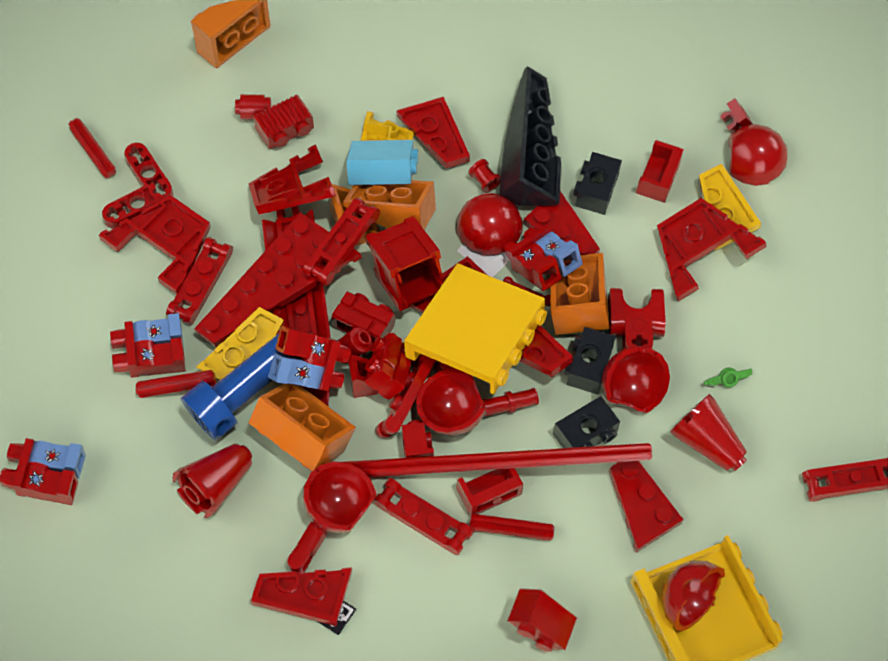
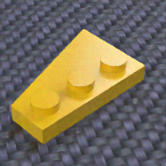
(723, 193)
(242, 343)

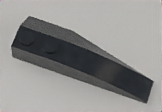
(529, 155)

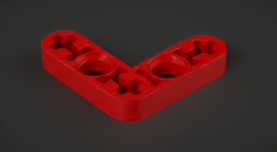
(146, 192)

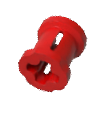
(484, 175)

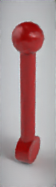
(509, 280)

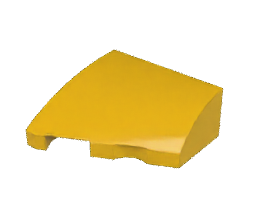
(388, 130)

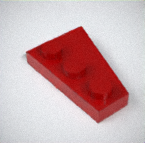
(436, 131)
(563, 222)
(644, 504)
(305, 595)

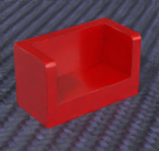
(660, 171)
(489, 490)

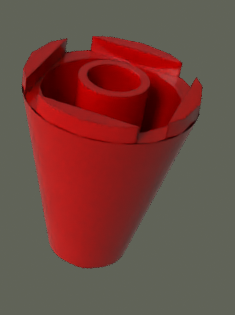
(711, 435)
(212, 478)

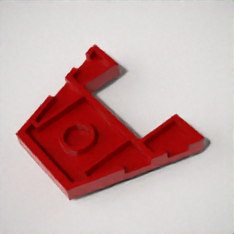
(284, 187)
(172, 230)
(696, 233)

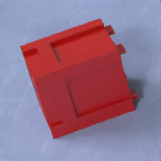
(406, 262)

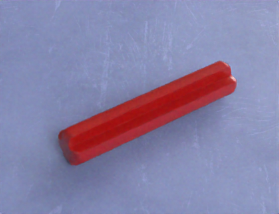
(92, 148)
(174, 383)
(512, 527)

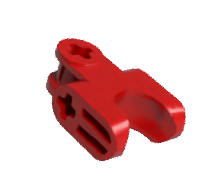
(636, 324)

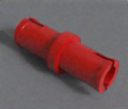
(511, 401)

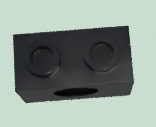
(601, 170)
(585, 374)
(592, 415)

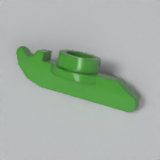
(728, 377)

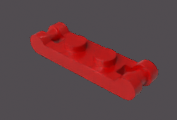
(341, 241)
(200, 280)
(402, 402)
(846, 479)
(423, 517)

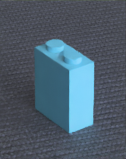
(381, 162)

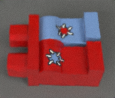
(542, 254)
(150, 347)
(318, 360)
(44, 470)

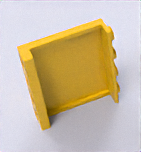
(477, 325)
(731, 630)

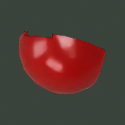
(757, 154)
(489, 223)
(636, 378)
(450, 403)
(337, 496)
(690, 592)

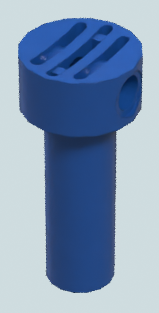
(215, 405)

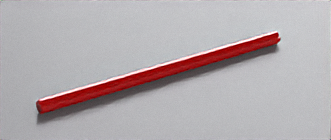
(505, 460)

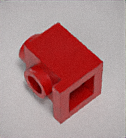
(416, 441)

